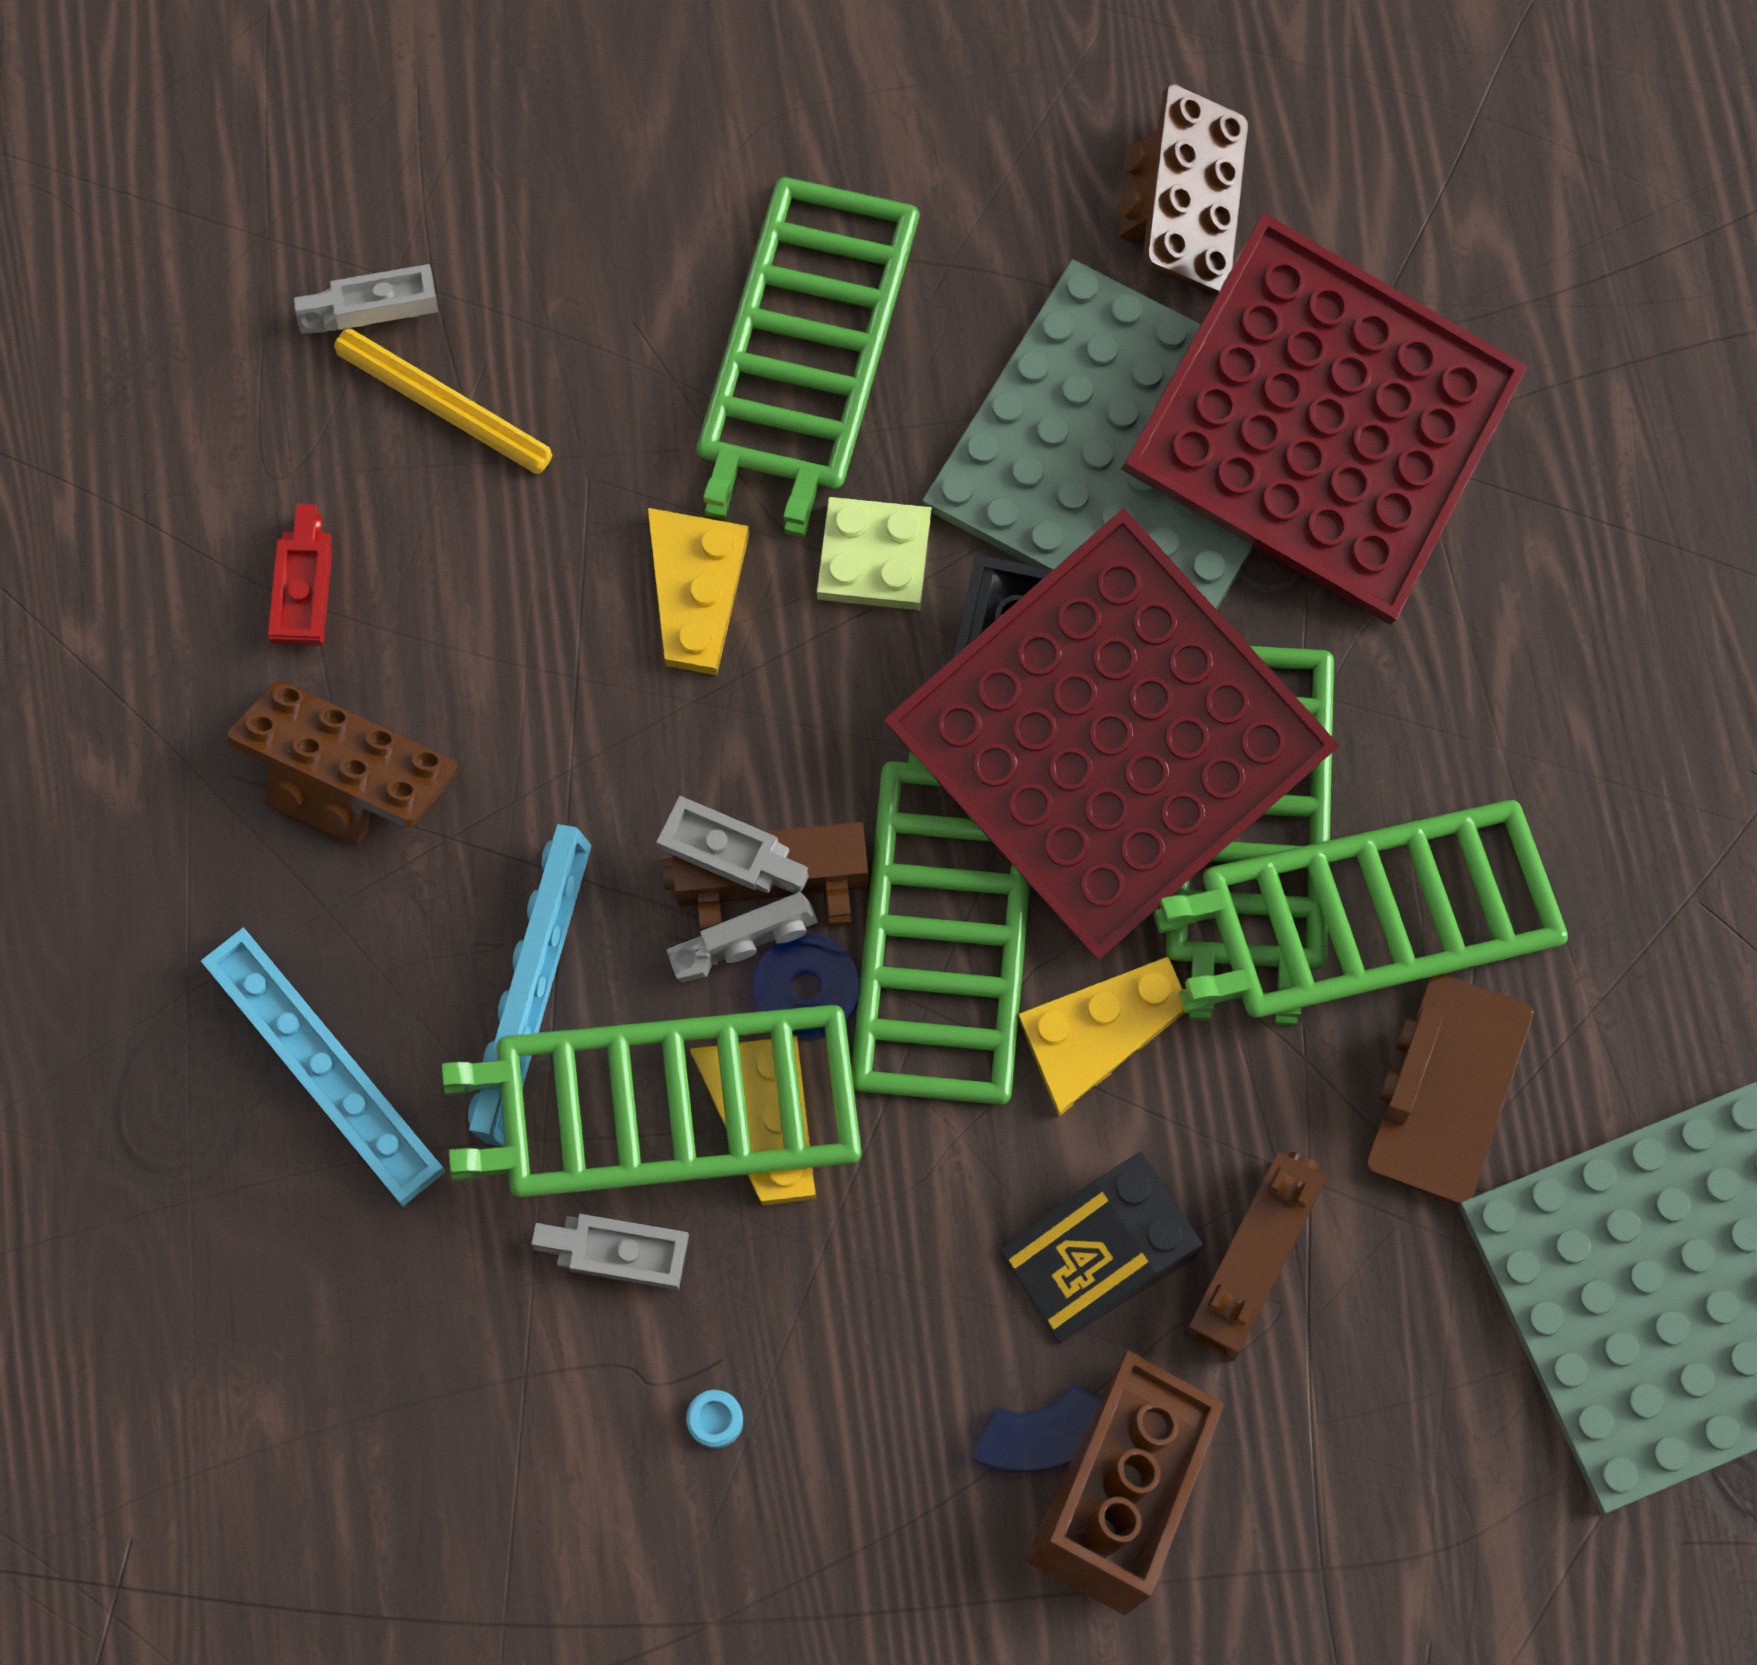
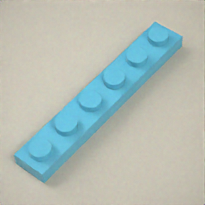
(534, 966)
(323, 1067)

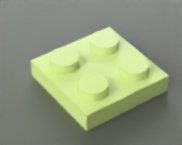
(874, 553)

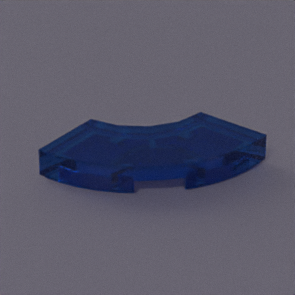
(1039, 1438)

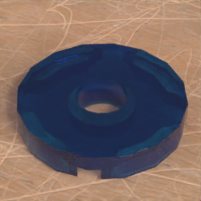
(811, 956)

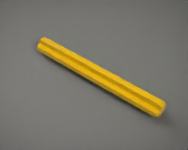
(443, 401)

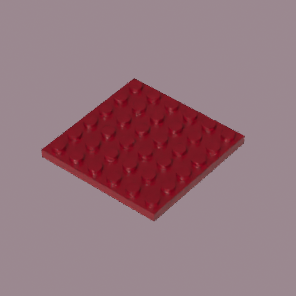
(1325, 419)
(1111, 733)

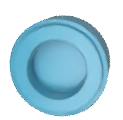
(714, 1419)

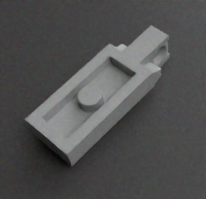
(368, 300)
(730, 848)
(739, 936)
(616, 1249)

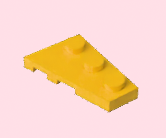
(696, 585)
(1099, 1027)
(762, 1115)

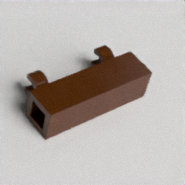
(834, 864)
(1257, 1254)

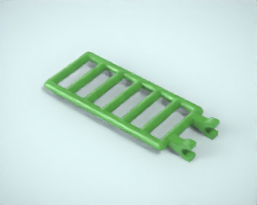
(749, 316)
(1316, 807)
(880, 924)
(1243, 981)
(506, 1075)

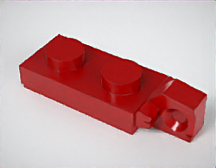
(301, 582)

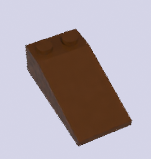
(1127, 1485)

